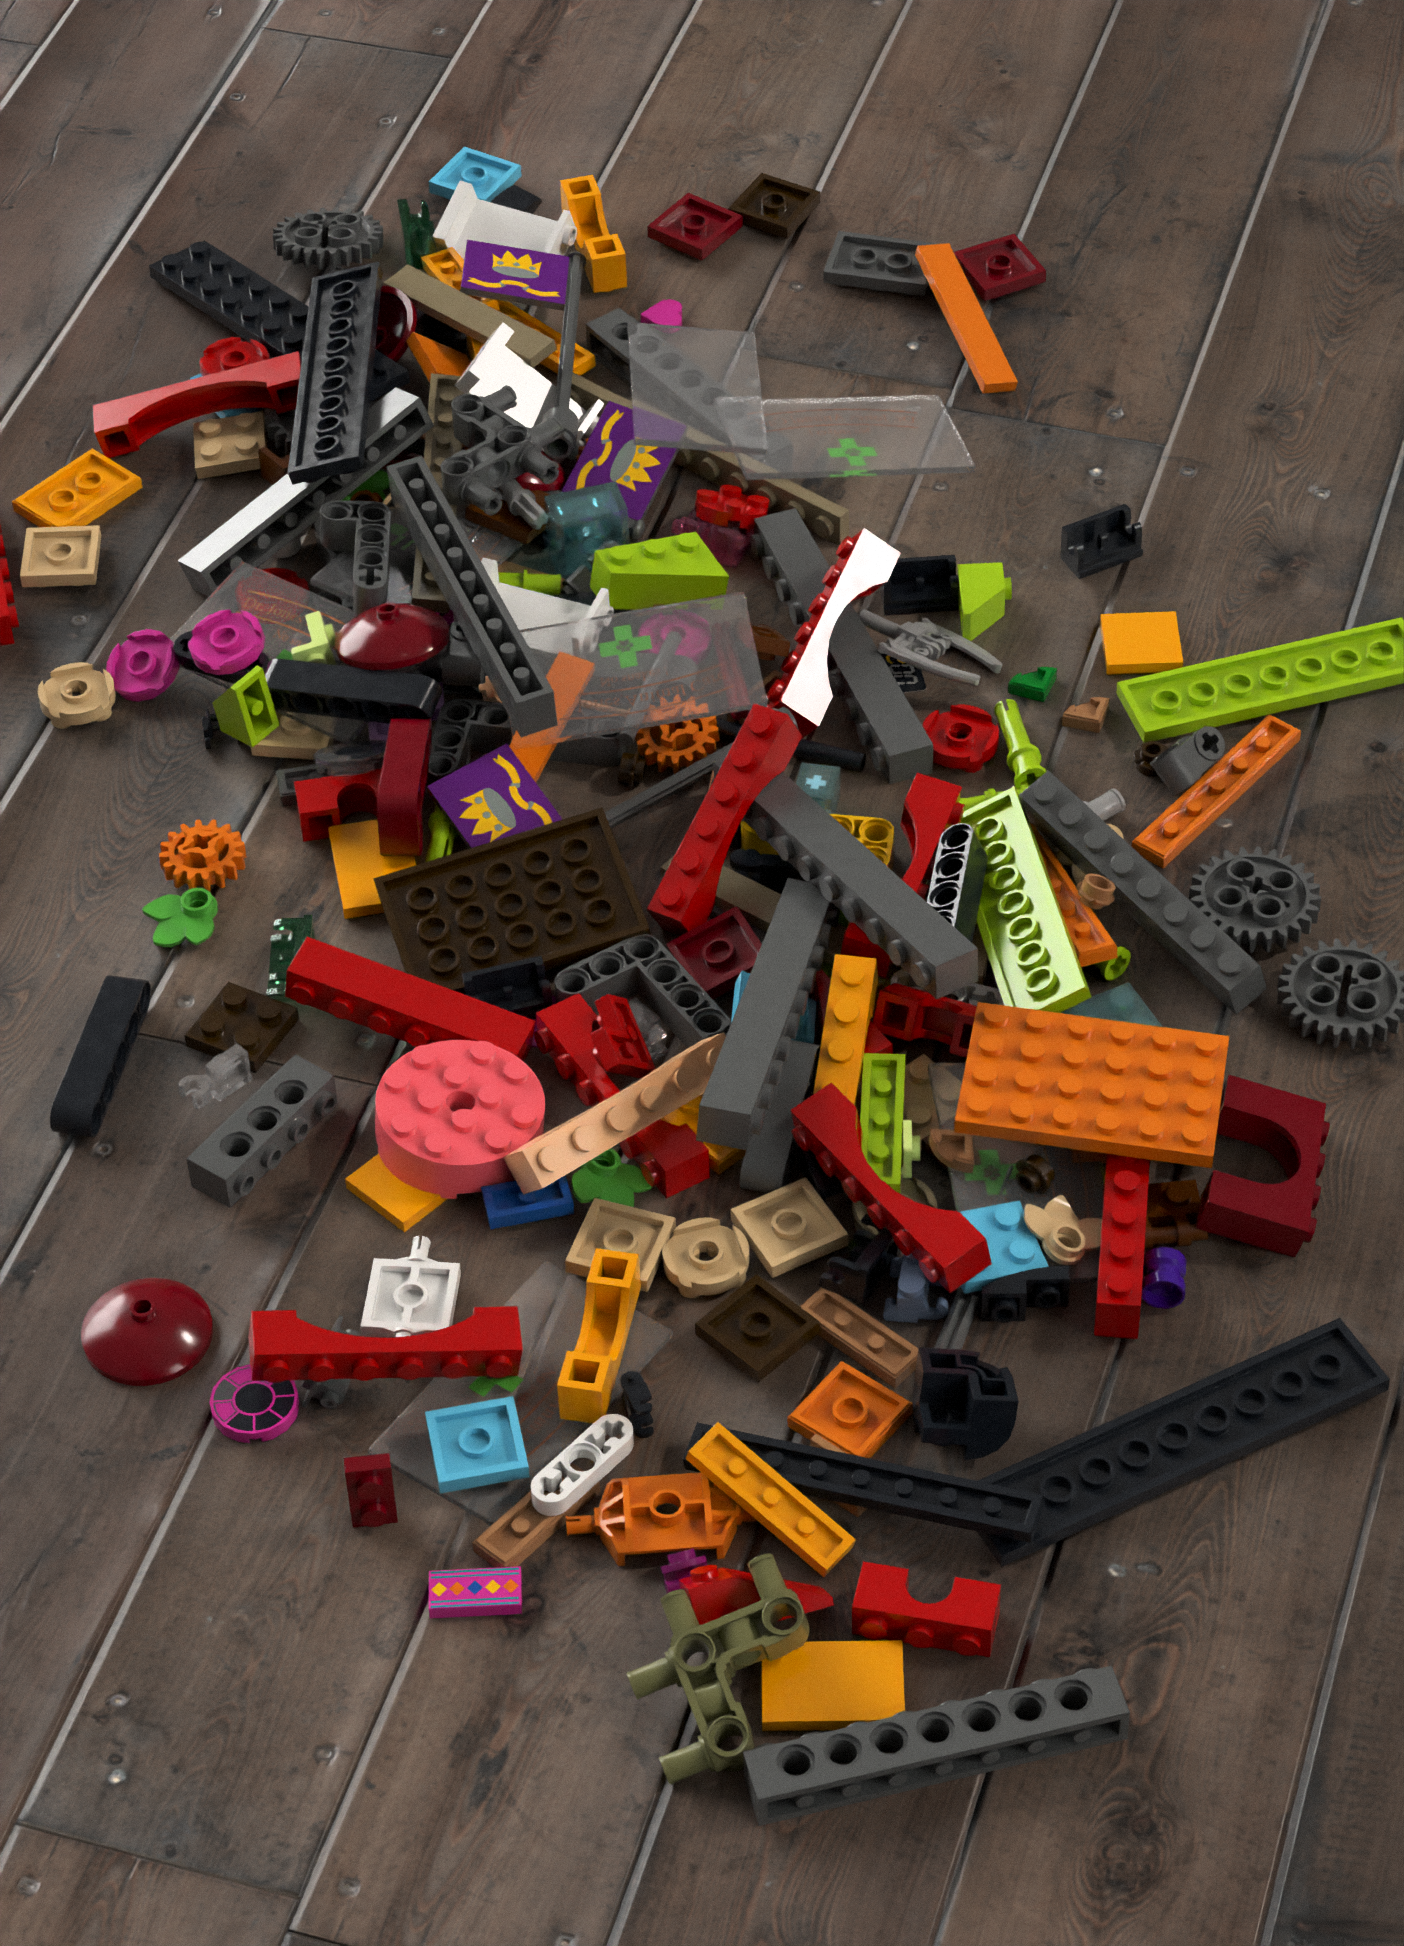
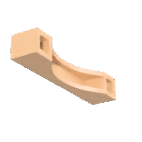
(615, 1118)

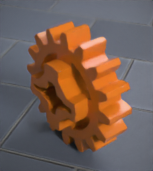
(678, 742)
(202, 855)

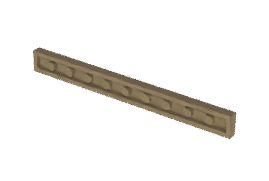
(438, 446)
(722, 468)

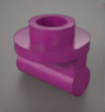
(679, 1567)

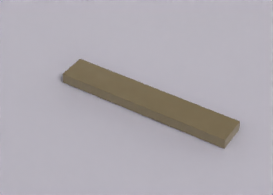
(469, 314)
(758, 904)

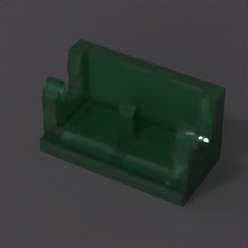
(416, 233)
(284, 950)

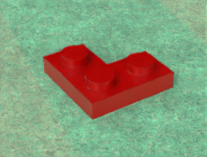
(618, 1040)

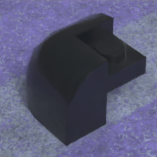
(963, 1401)

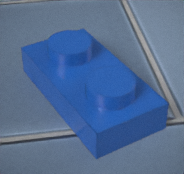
(508, 1206)

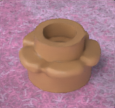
(1096, 891)

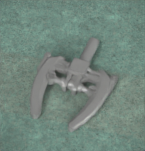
(927, 640)

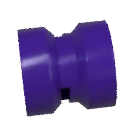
(1164, 1277)

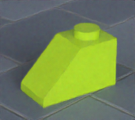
(981, 596)
(247, 709)

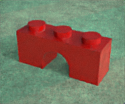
(330, 799)
(917, 1014)
(958, 1623)

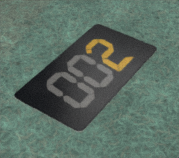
(907, 676)

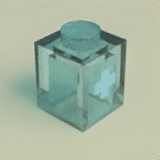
(821, 784)

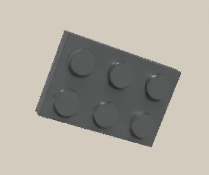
(876, 264)

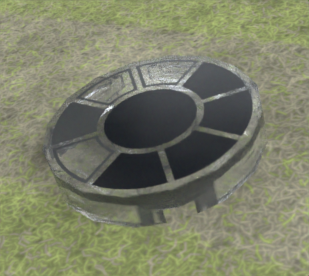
(351, 759)

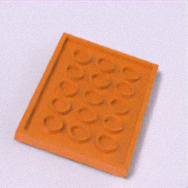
(1092, 1084)

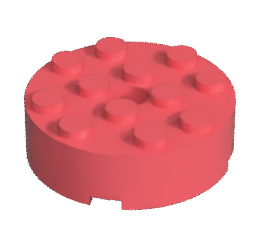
(454, 1115)

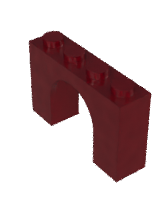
(1290, 1130)

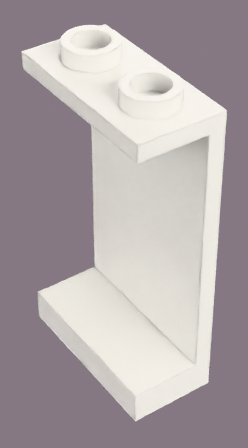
(491, 223)
(499, 366)
(537, 609)

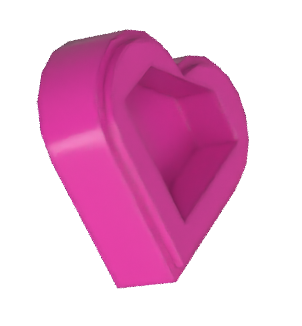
(663, 313)

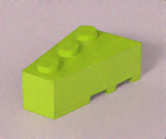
(658, 572)

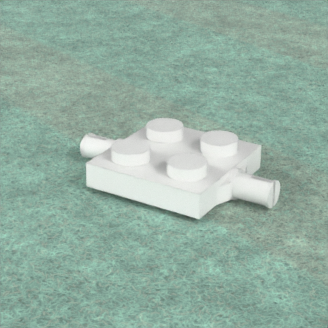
(410, 1294)

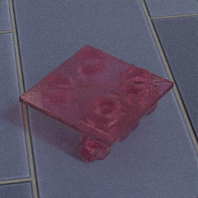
(725, 543)

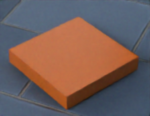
(436, 357)
(851, 1412)

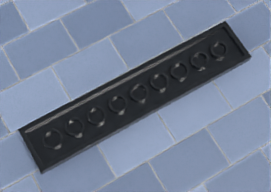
(252, 306)
(336, 374)
(1189, 1433)

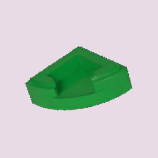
(1034, 684)

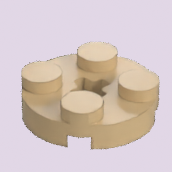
(92, 705)
(709, 1277)

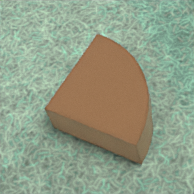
(1088, 715)
(953, 1147)

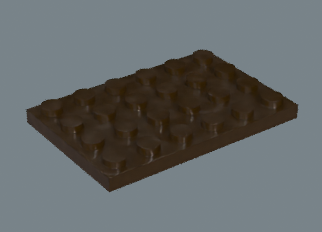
(513, 899)

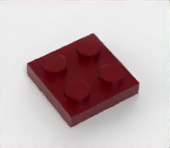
(695, 226)
(1000, 267)
(717, 951)

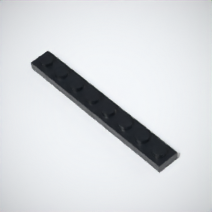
(895, 1487)

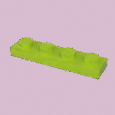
(883, 1114)

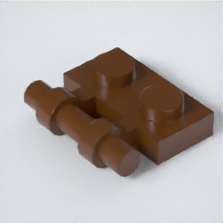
(1173, 1214)

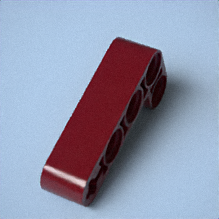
(403, 787)

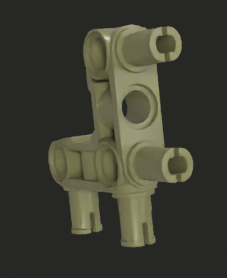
(732, 1644)

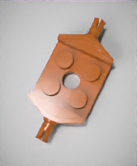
(633, 1526)

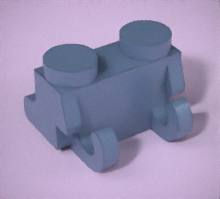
(912, 1294)

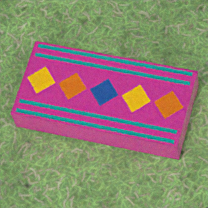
(475, 1592)

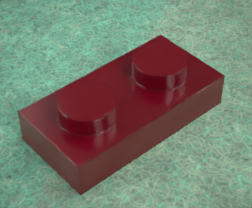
(370, 1490)

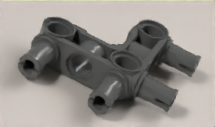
(497, 451)

